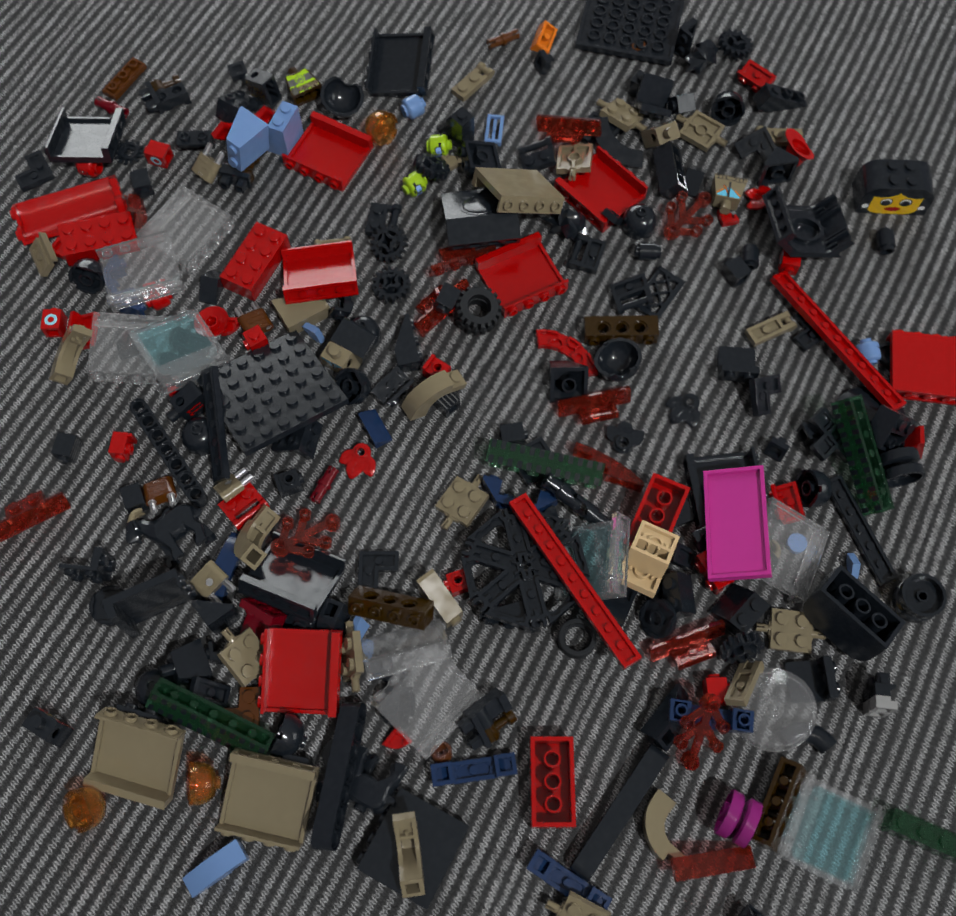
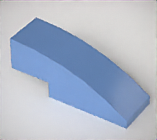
(215, 867)

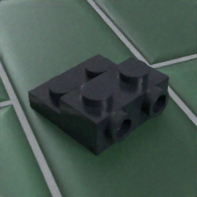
(478, 155)

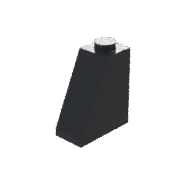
(459, 127)

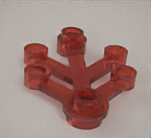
(686, 217)
(304, 536)
(708, 707)

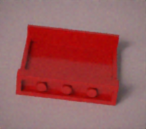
(329, 152)
(604, 187)
(319, 272)
(521, 274)
(923, 366)
(300, 671)

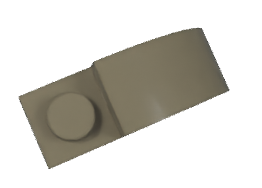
(68, 353)
(430, 390)
(252, 535)
(654, 826)
(409, 854)

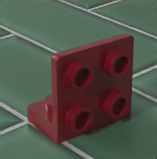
(260, 616)

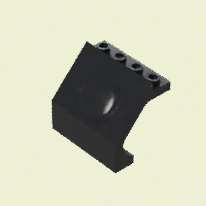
(475, 222)
(808, 229)

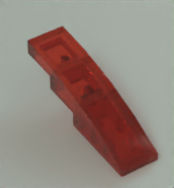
(615, 471)
(712, 863)

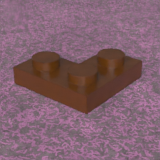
(248, 704)

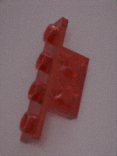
(568, 128)
(136, 205)
(455, 259)
(431, 316)
(595, 406)
(30, 512)
(689, 647)

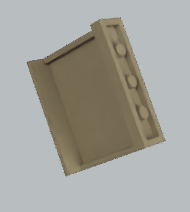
(519, 190)
(135, 758)
(268, 800)

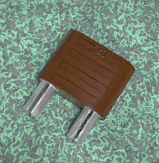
(254, 318)
(159, 492)

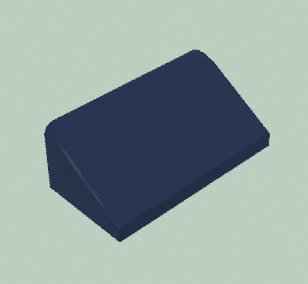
(375, 428)

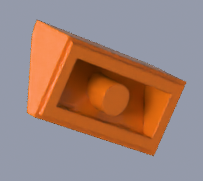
(544, 37)

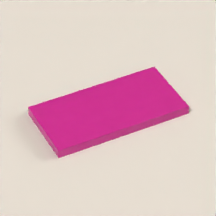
(736, 524)

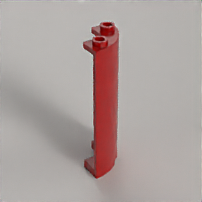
(67, 205)

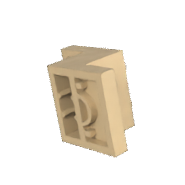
(649, 557)

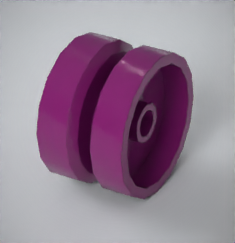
(738, 818)

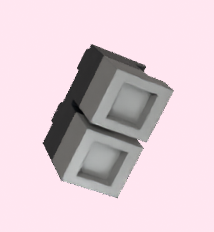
(878, 696)

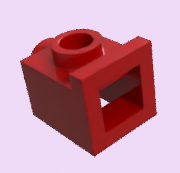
(432, 364)
(121, 446)
(456, 588)

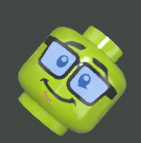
(439, 145)
(414, 184)

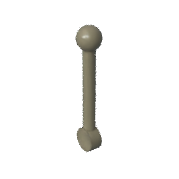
(317, 241)

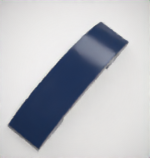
(228, 563)
(473, 770)
(564, 880)

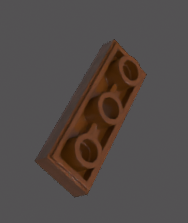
(124, 79)

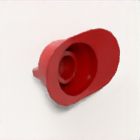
(798, 146)

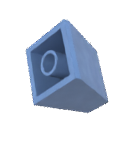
(284, 129)
(246, 139)

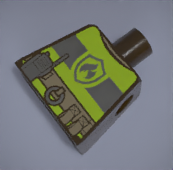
(302, 86)

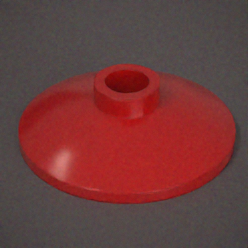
(215, 318)

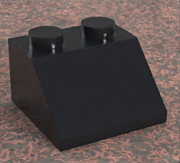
(739, 609)

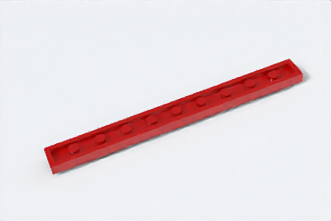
(837, 341)
(575, 582)

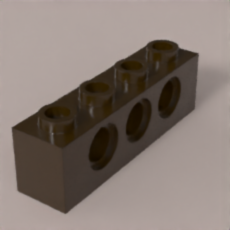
(628, 324)
(391, 607)
(779, 803)

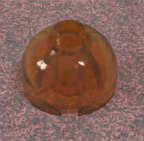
(381, 127)
(202, 783)
(84, 808)

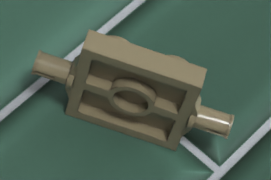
(622, 114)
(701, 130)
(574, 159)
(462, 502)
(789, 631)
(242, 655)
(352, 657)
(576, 906)

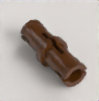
(503, 39)

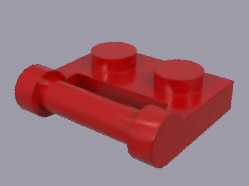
(241, 503)

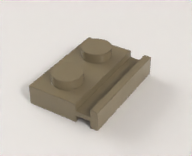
(43, 254)

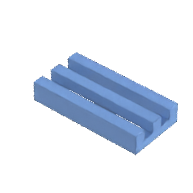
(495, 117)

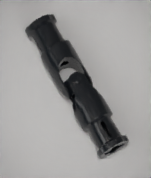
(569, 497)

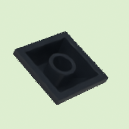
(567, 380)

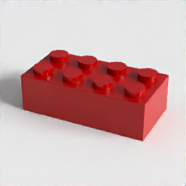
(84, 236)
(254, 261)
(660, 504)
(552, 782)

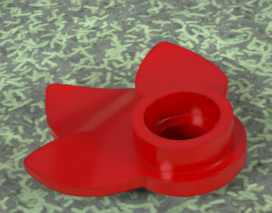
(756, 197)
(357, 464)

